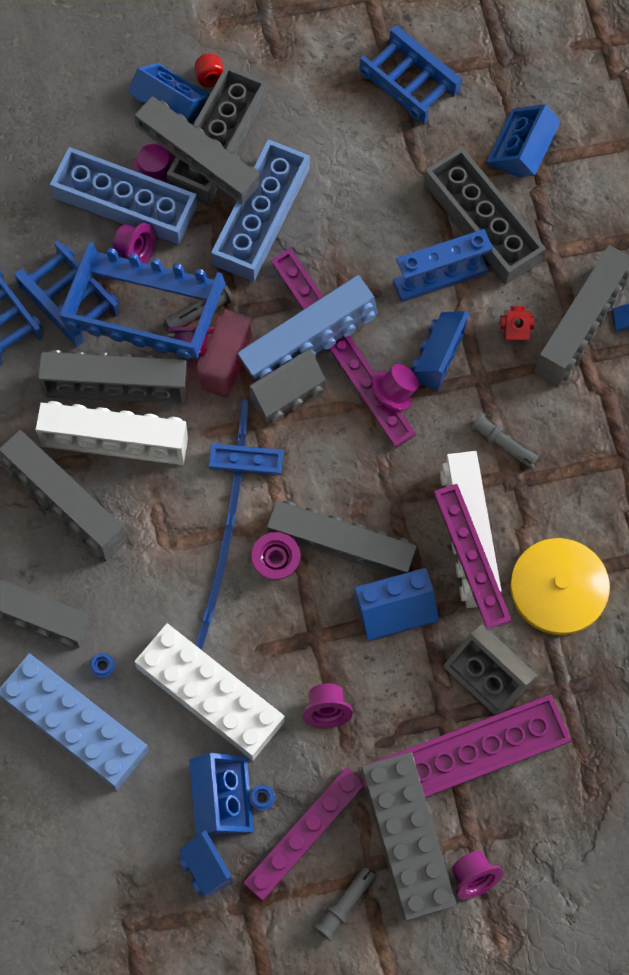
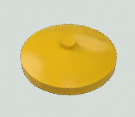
(559, 586)

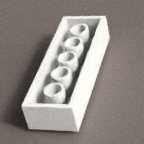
(112, 433)
(465, 471)
(210, 692)

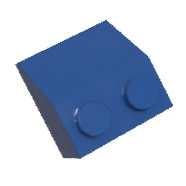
(205, 866)

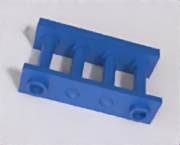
(416, 55)
(442, 265)
(44, 297)
(32, 323)

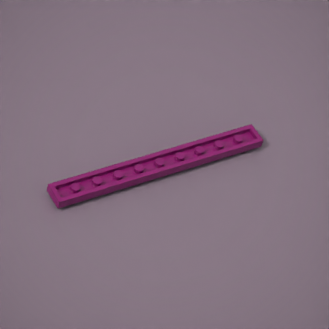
(344, 351)

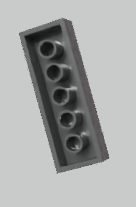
(226, 118)
(479, 205)
(584, 317)
(113, 377)
(63, 496)
(407, 836)

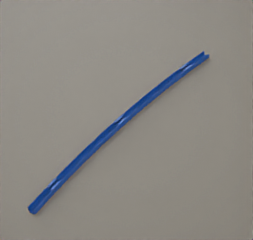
(227, 535)

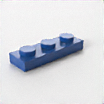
(246, 459)

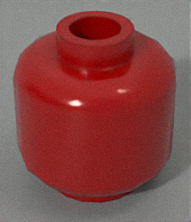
(208, 69)

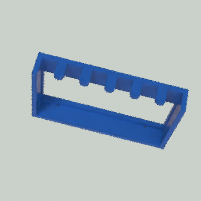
(146, 275)

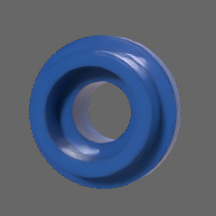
(102, 658)
(262, 789)

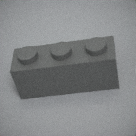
(287, 388)
(490, 670)

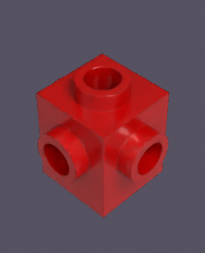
(519, 332)

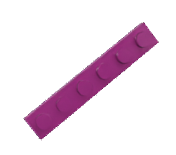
(472, 557)
(304, 834)

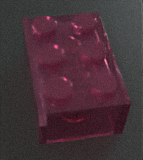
(221, 361)

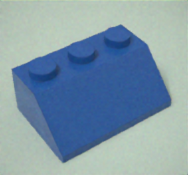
(171, 88)
(524, 140)
(440, 348)
(396, 604)
(221, 794)

